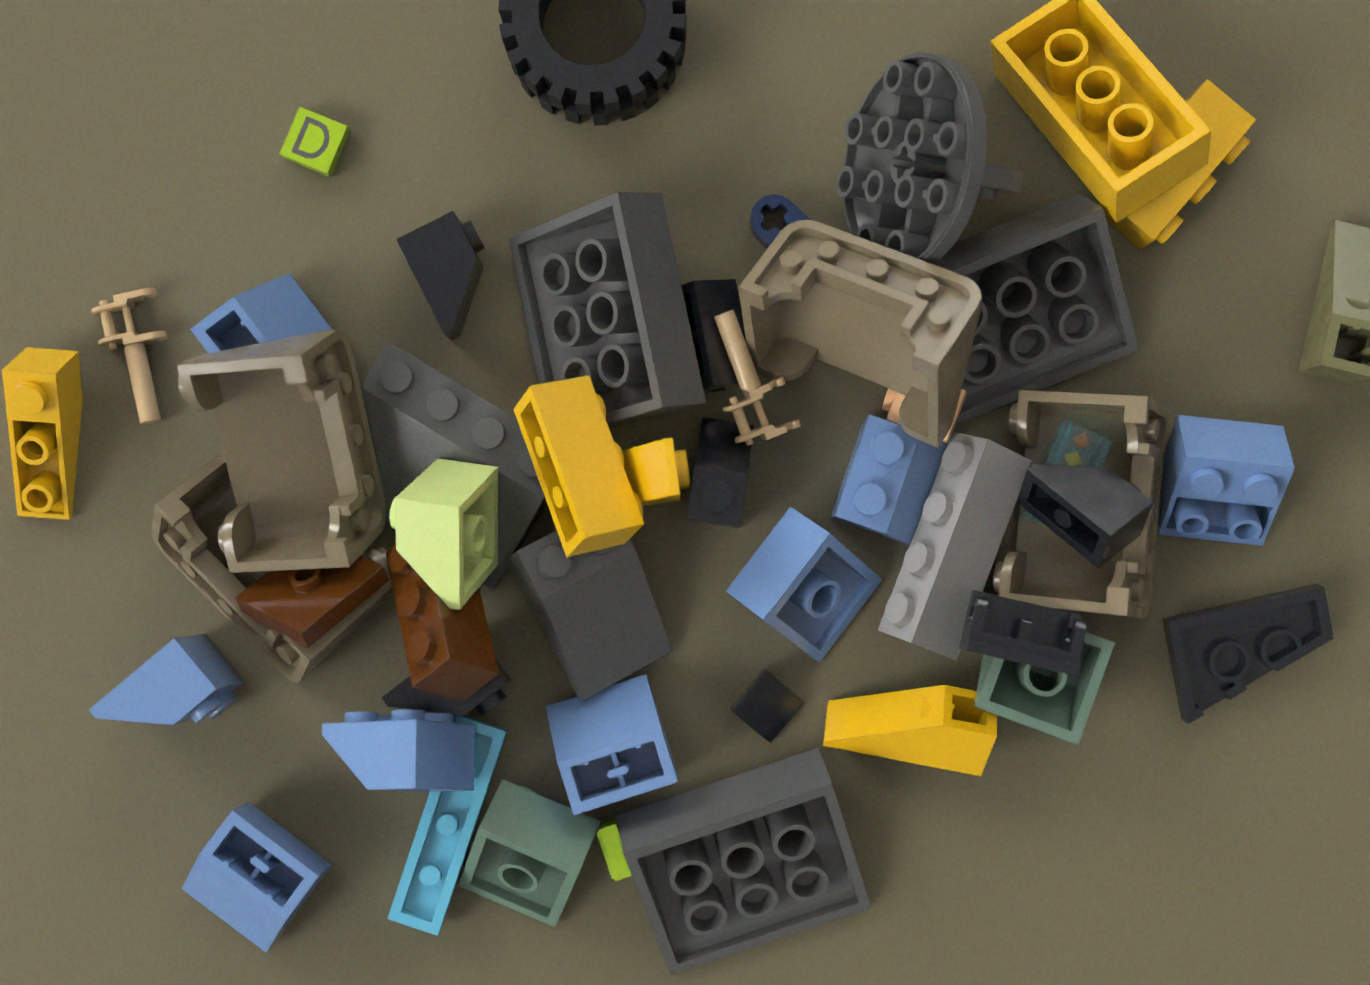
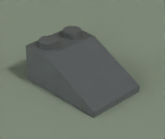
(592, 610)

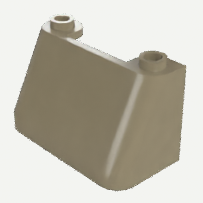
(864, 313)
(292, 451)
(187, 534)
(1043, 565)

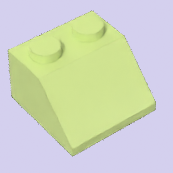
(449, 527)

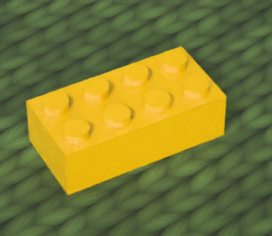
(1100, 103)

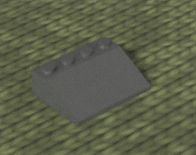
(1046, 302)
(610, 306)
(428, 416)
(743, 861)

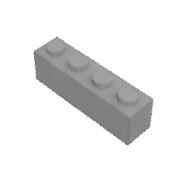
(954, 543)

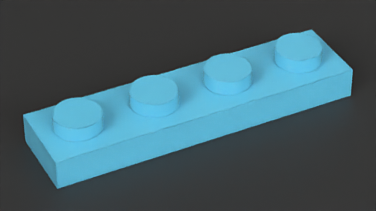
(445, 839)

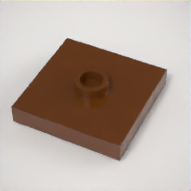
(310, 601)

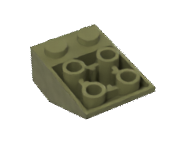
(1340, 317)

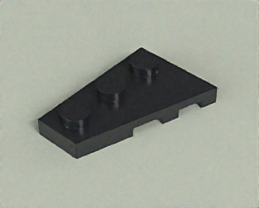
(1235, 643)

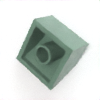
(1043, 697)
(528, 852)

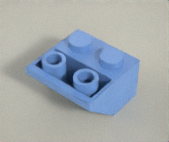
(261, 315)
(1223, 479)
(611, 745)
(405, 750)
(255, 875)

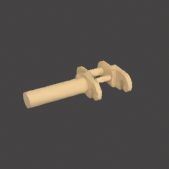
(134, 349)
(749, 383)

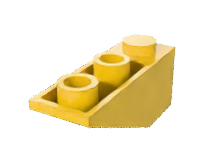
(44, 429)
(657, 471)
(915, 726)

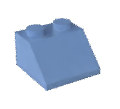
(887, 480)
(804, 584)
(174, 686)

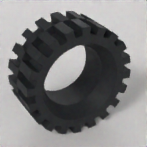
(594, 88)

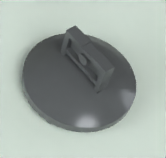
(918, 158)

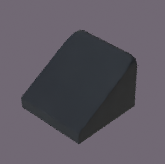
(766, 705)

